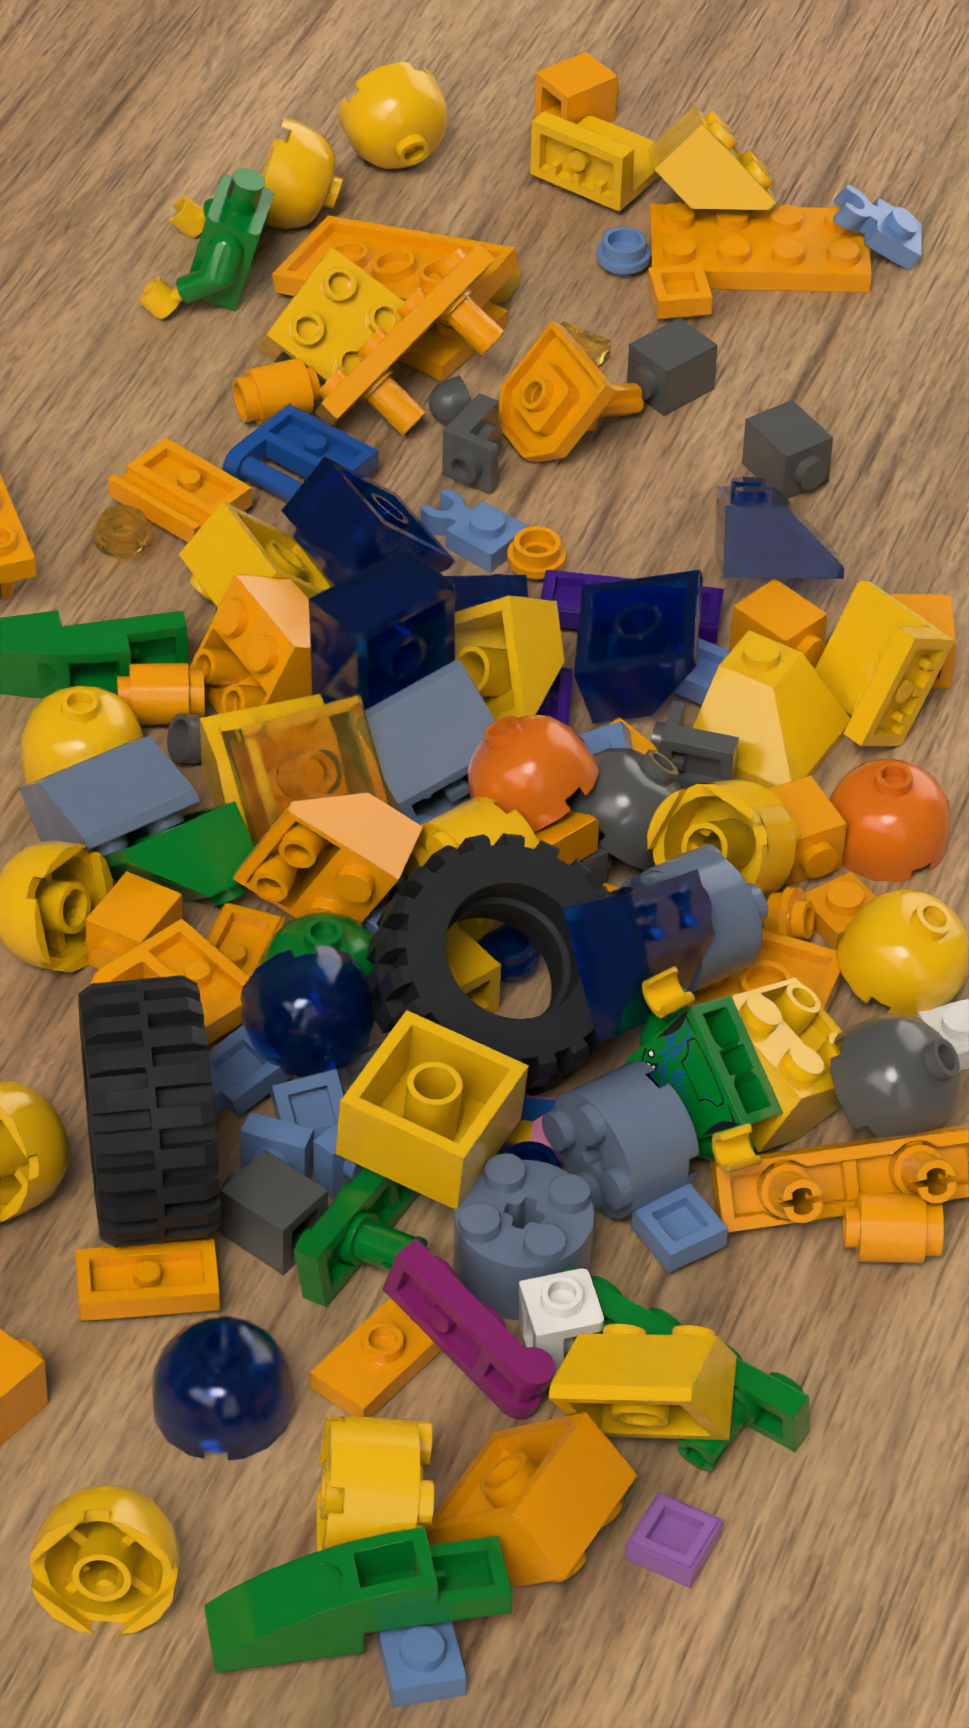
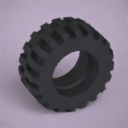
(499, 884)
(149, 1111)

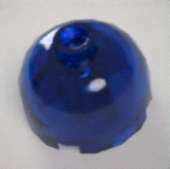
(308, 1011)
(222, 1388)

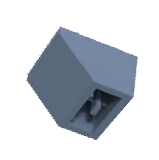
(428, 740)
(108, 796)

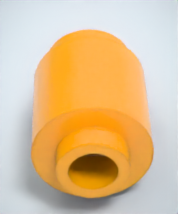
(272, 387)
(162, 691)
(893, 1228)

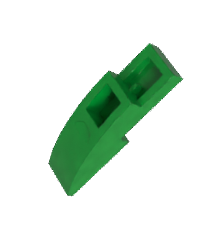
(46, 657)
(359, 1587)

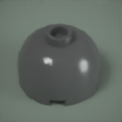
(625, 800)
(896, 1076)

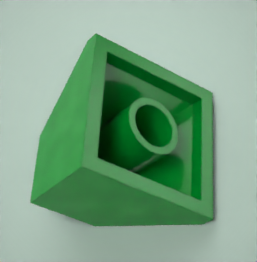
(191, 856)

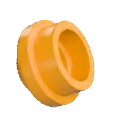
(536, 551)
(790, 914)

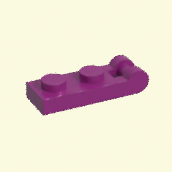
(469, 1331)

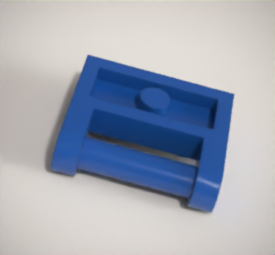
(299, 445)

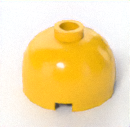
(395, 116)
(300, 176)
(73, 728)
(46, 901)
(905, 952)
(31, 1149)
(105, 1559)

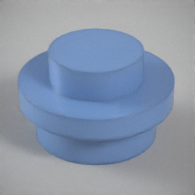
(623, 251)

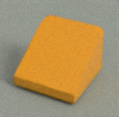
(573, 834)

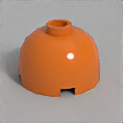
(531, 767)
(893, 819)

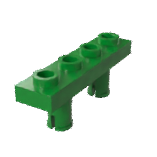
(353, 1233)
(761, 1401)

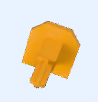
(558, 397)

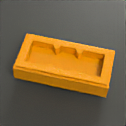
(443, 349)
(373, 1362)

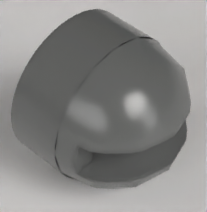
(449, 399)
(184, 738)

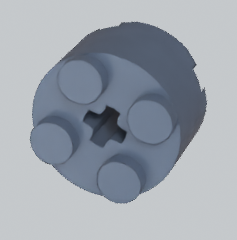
(735, 915)
(624, 1138)
(520, 1226)

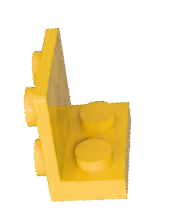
(591, 158)
(332, 317)
(881, 665)

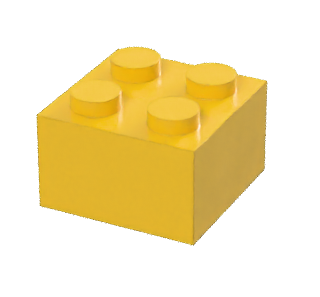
(431, 1109)

